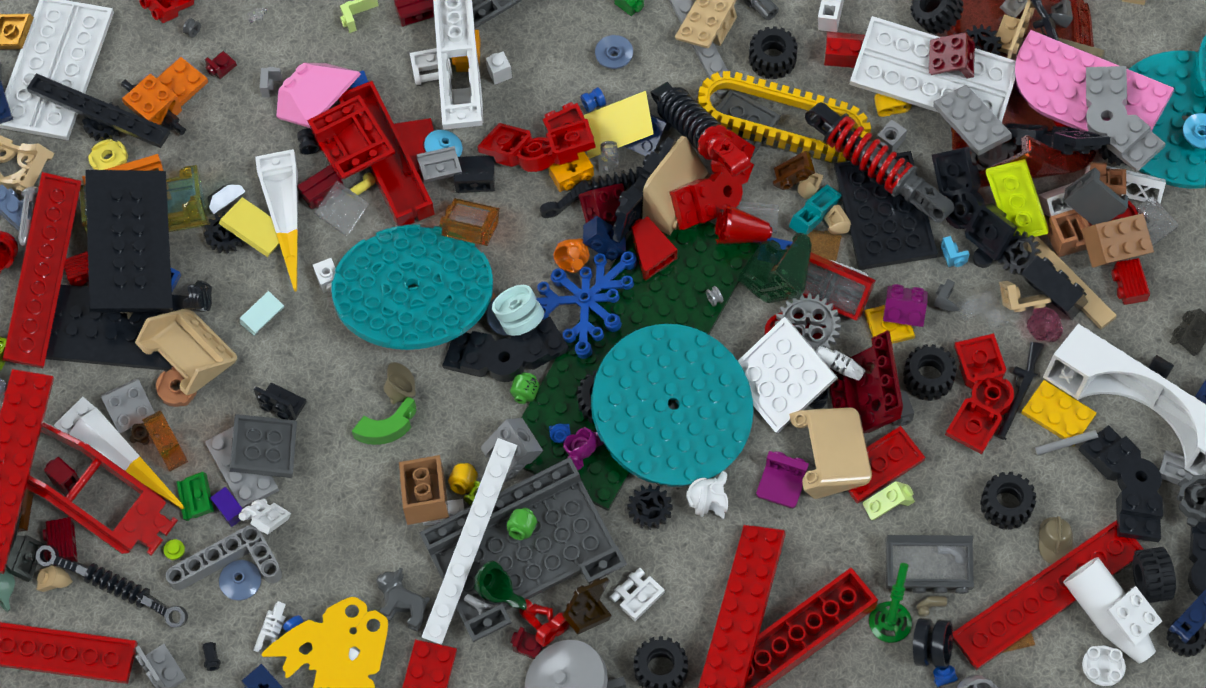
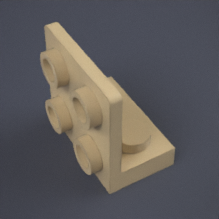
(1012, 300)

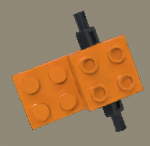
(163, 97)

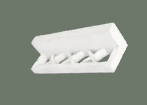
(1140, 179)

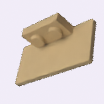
(707, 22)
(1013, 30)

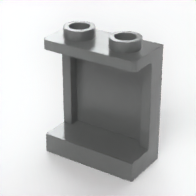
(1094, 199)

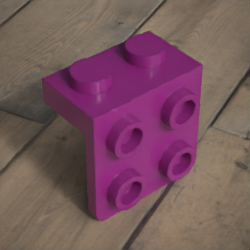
(905, 305)
(782, 479)

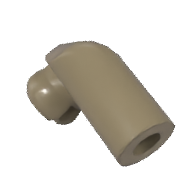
(930, 601)

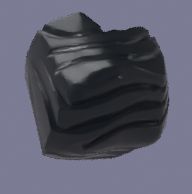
(199, 297)

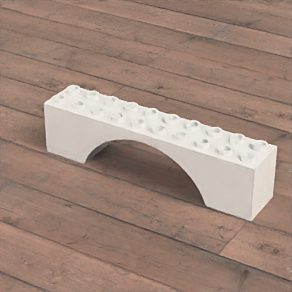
(1093, 366)

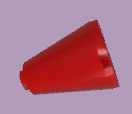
(740, 227)

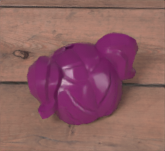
(581, 445)

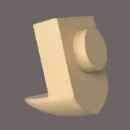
(810, 186)
(837, 221)
(52, 578)

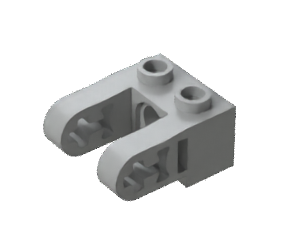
(518, 433)

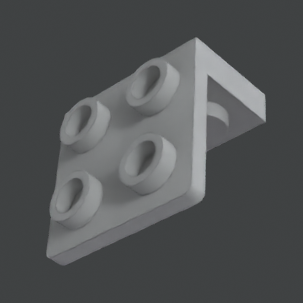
(127, 405)
(161, 667)

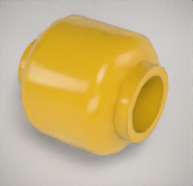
(462, 478)

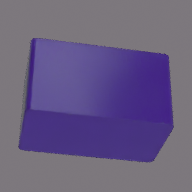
(227, 506)

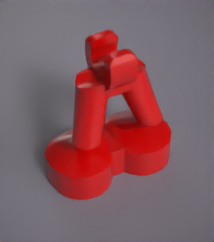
(546, 632)

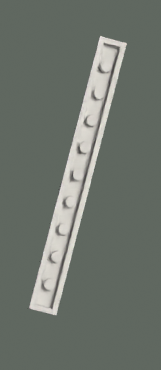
(469, 541)

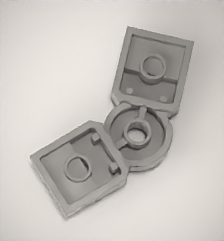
(1129, 134)

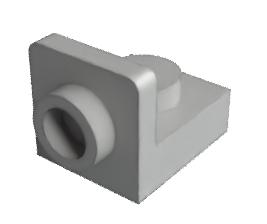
(267, 79)

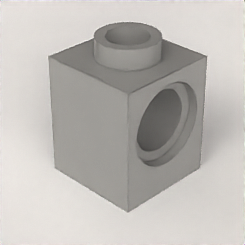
(894, 131)

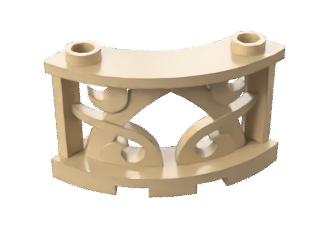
(36, 159)

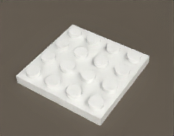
(784, 374)

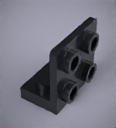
(476, 174)
(280, 401)

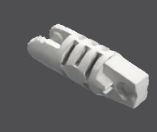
(840, 363)
(272, 626)

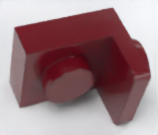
(220, 65)
(525, 644)

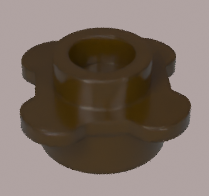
(136, 429)

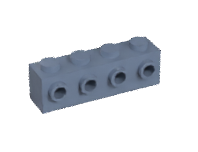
(10, 206)

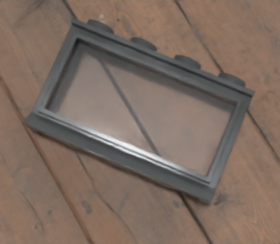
(933, 562)

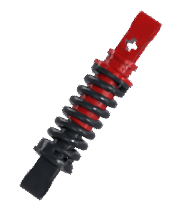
(700, 128)

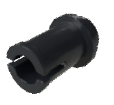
(211, 659)

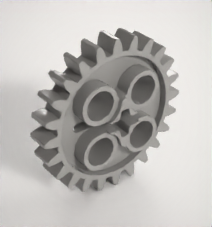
(809, 308)

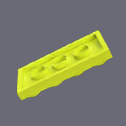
(1017, 197)

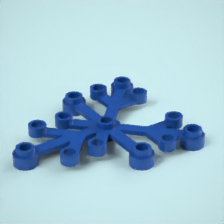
(603, 282)

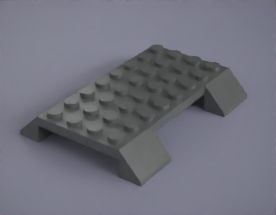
(564, 543)

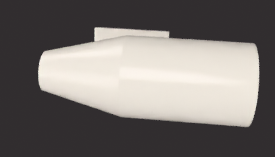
(1118, 615)

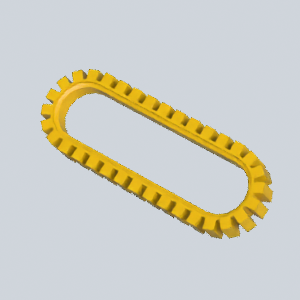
(716, 83)

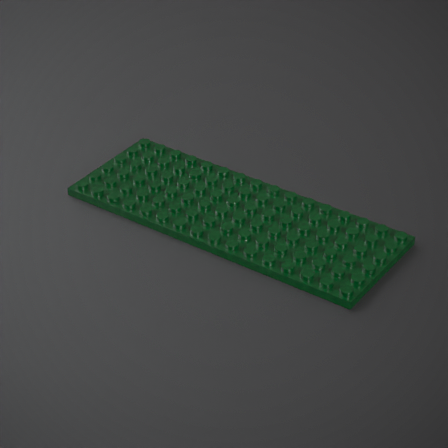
(667, 297)

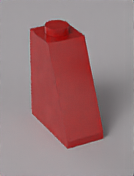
(652, 247)

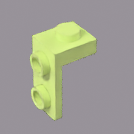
(354, 7)
(887, 499)

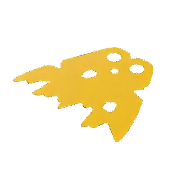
(331, 647)

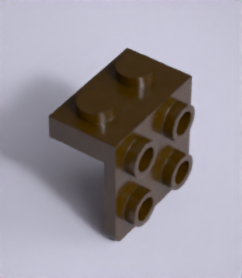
(585, 608)

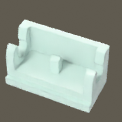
(261, 313)

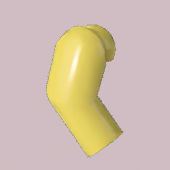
(368, 181)

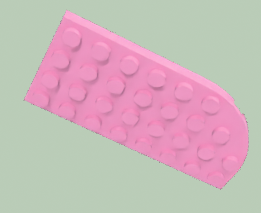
(1054, 83)

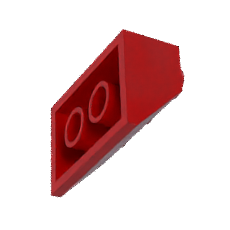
(843, 49)

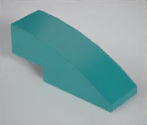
(814, 210)

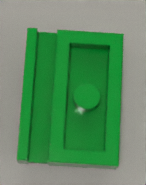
(195, 496)

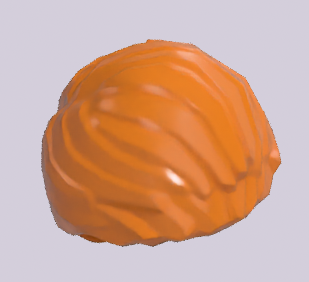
(571, 255)

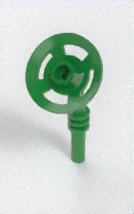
(892, 614)

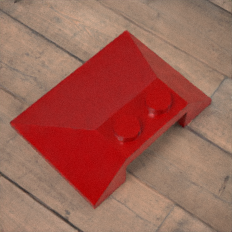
(350, 137)

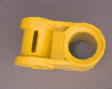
(888, 106)

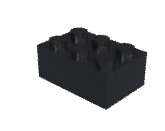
(1056, 285)

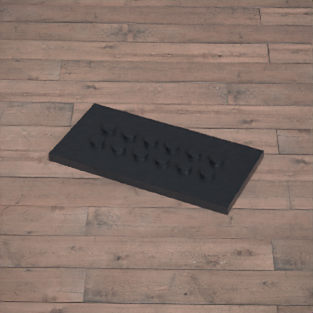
(128, 241)
(100, 336)

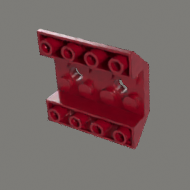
(873, 387)

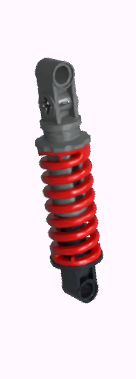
(878, 162)

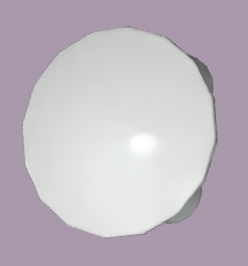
(1104, 665)

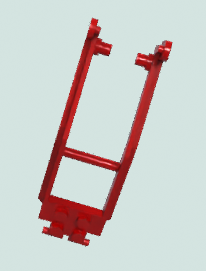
(138, 525)

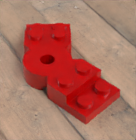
(517, 147)
(704, 198)
(983, 373)

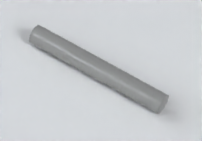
(1066, 442)

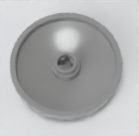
(567, 666)

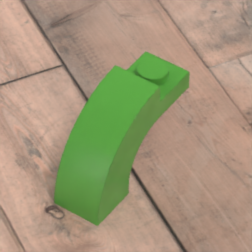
(387, 430)

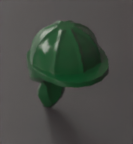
(496, 586)

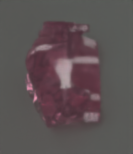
(1045, 325)

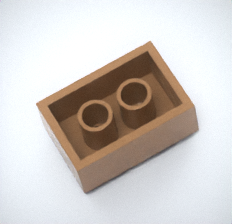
(1117, 240)
(423, 490)

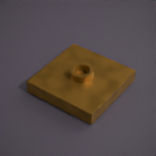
(14, 30)

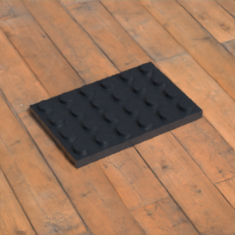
(882, 226)

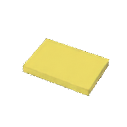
(251, 226)

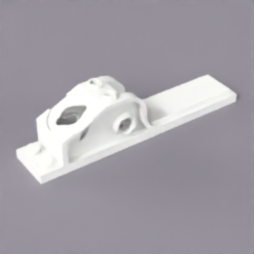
(455, 39)

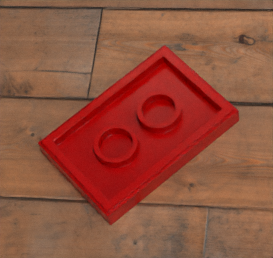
(413, 137)

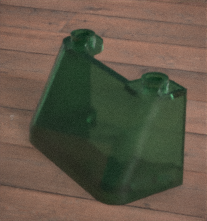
(778, 273)

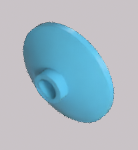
(1192, 127)
(435, 141)

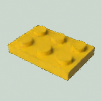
(1058, 411)

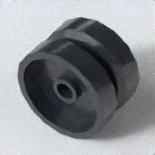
(933, 643)

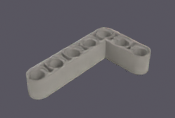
(226, 556)

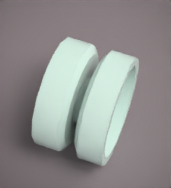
(518, 310)

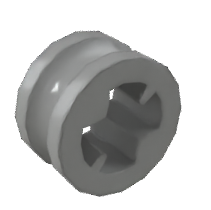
(714, 296)

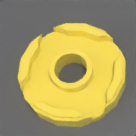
(106, 147)

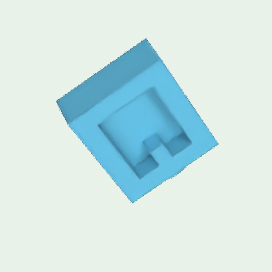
(951, 254)

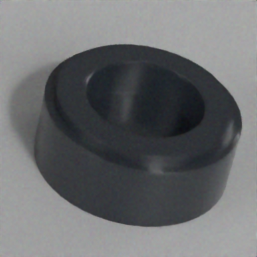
(981, 259)

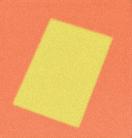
(620, 122)

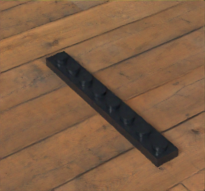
(98, 110)

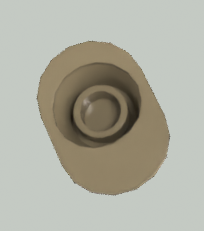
(399, 383)
(1055, 539)

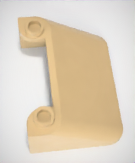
(675, 170)
(187, 346)
(837, 450)

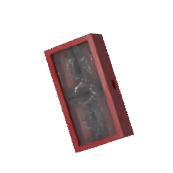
(840, 286)

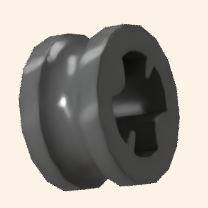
(191, 27)

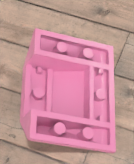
(312, 91)

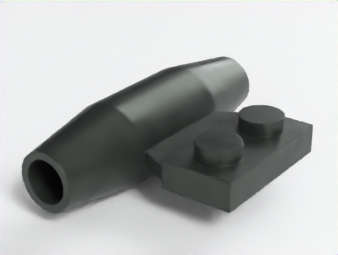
(22, 555)

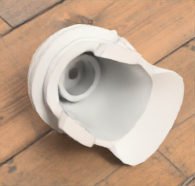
(708, 495)

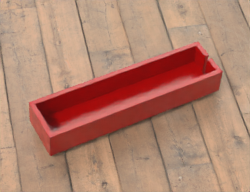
(402, 193)

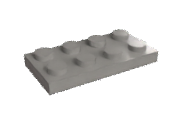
(972, 120)
(243, 485)

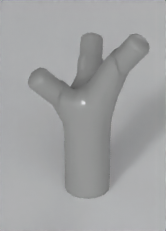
(478, 604)

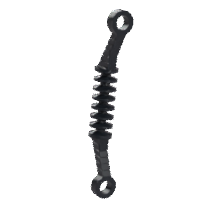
(552, 208)
(98, 576)

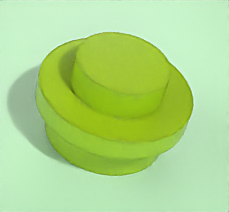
(174, 549)

